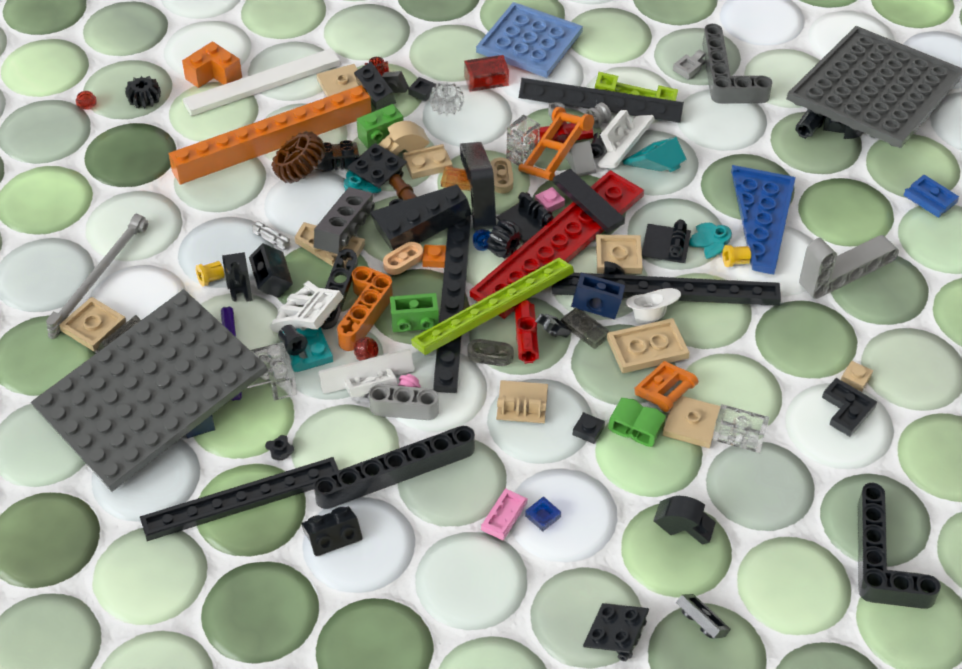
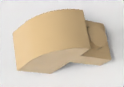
(405, 136)

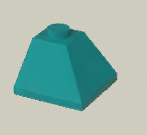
(658, 156)

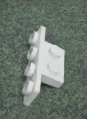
(621, 137)
(364, 374)

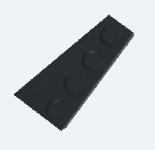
(421, 216)

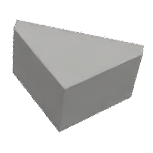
(581, 158)

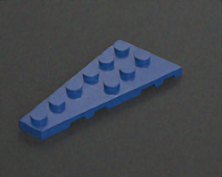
(763, 209)

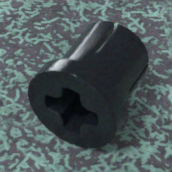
(293, 341)

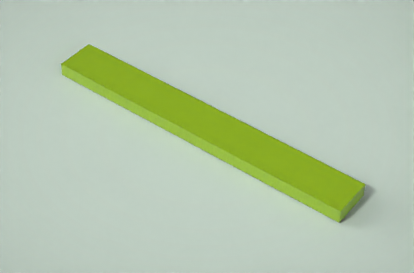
(491, 306)

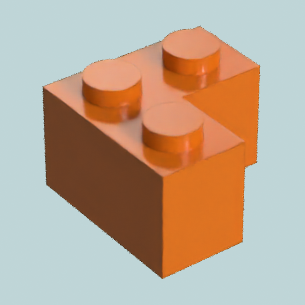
(210, 63)

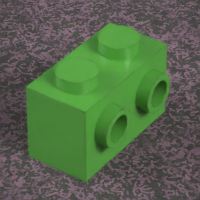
(374, 126)
(414, 312)

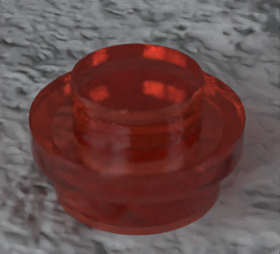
(85, 100)

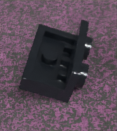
(332, 530)

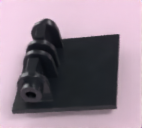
(346, 150)
(377, 165)
(528, 215)
(667, 242)
(617, 629)

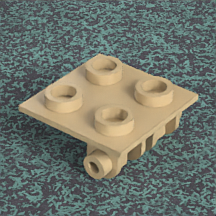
(522, 401)

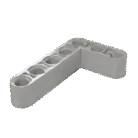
(827, 272)

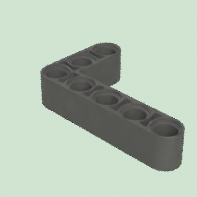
(722, 86)

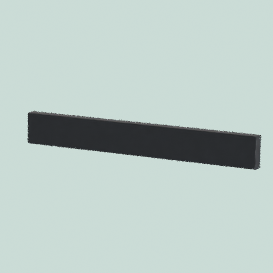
(589, 97)
(235, 499)

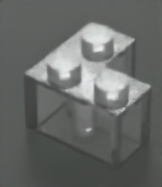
(279, 373)

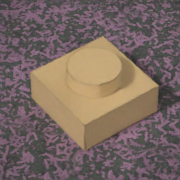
(857, 375)

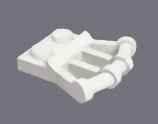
(314, 309)

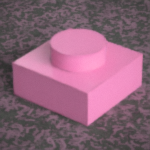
(550, 199)

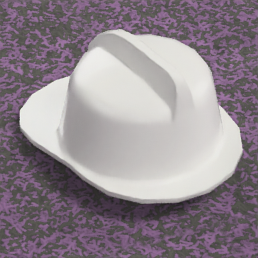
(652, 305)

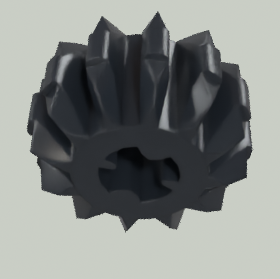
(143, 92)
(504, 238)

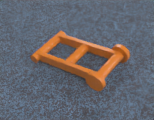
(559, 115)

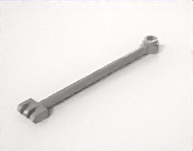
(137, 224)

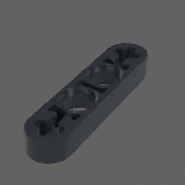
(338, 269)

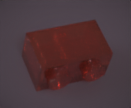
(486, 73)

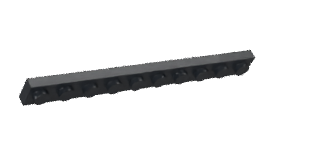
(691, 288)
(452, 302)

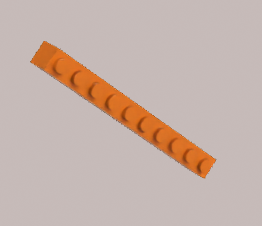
(268, 134)

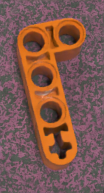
(374, 296)

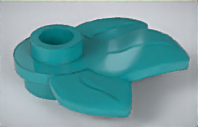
(357, 182)
(709, 238)

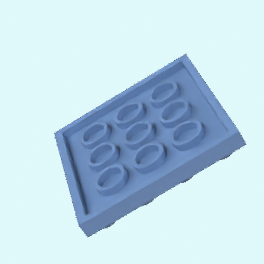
(530, 39)

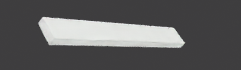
(261, 82)

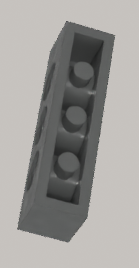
(343, 220)

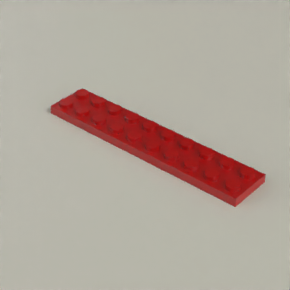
(560, 238)

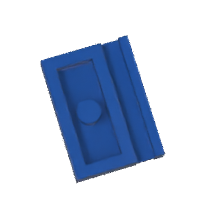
(931, 196)

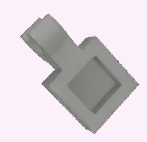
(689, 66)

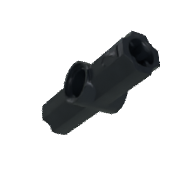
(809, 123)

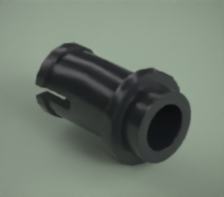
(597, 146)

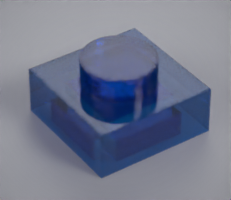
(543, 513)

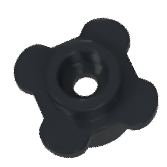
(279, 453)

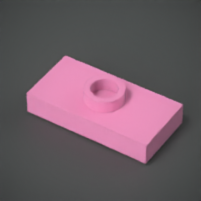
(504, 514)

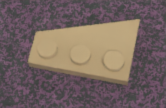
(305, 239)

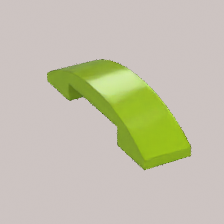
(609, 82)

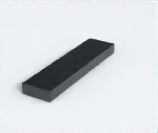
(589, 200)

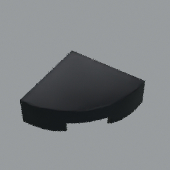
(612, 268)

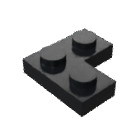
(853, 406)

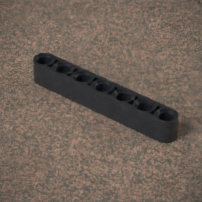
(394, 467)

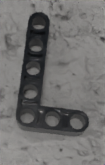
(481, 184)
(873, 528)

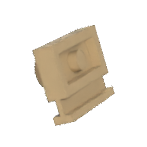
(427, 161)

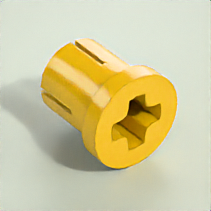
(736, 255)
(209, 272)

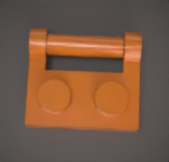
(663, 379)

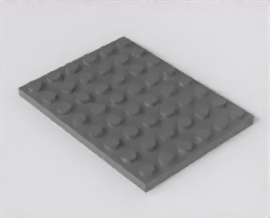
(876, 86)
(148, 388)

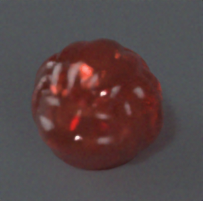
(365, 348)

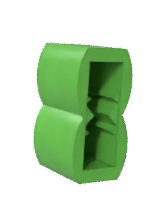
(637, 422)

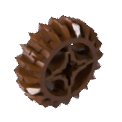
(298, 157)

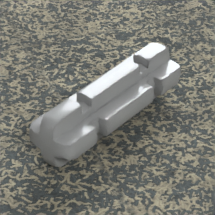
(271, 235)

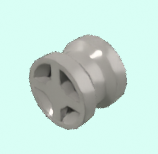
(600, 113)

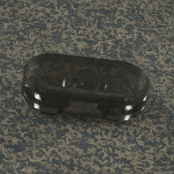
(491, 352)

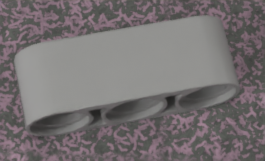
(403, 402)

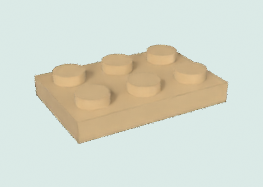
(647, 345)

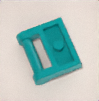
(316, 352)

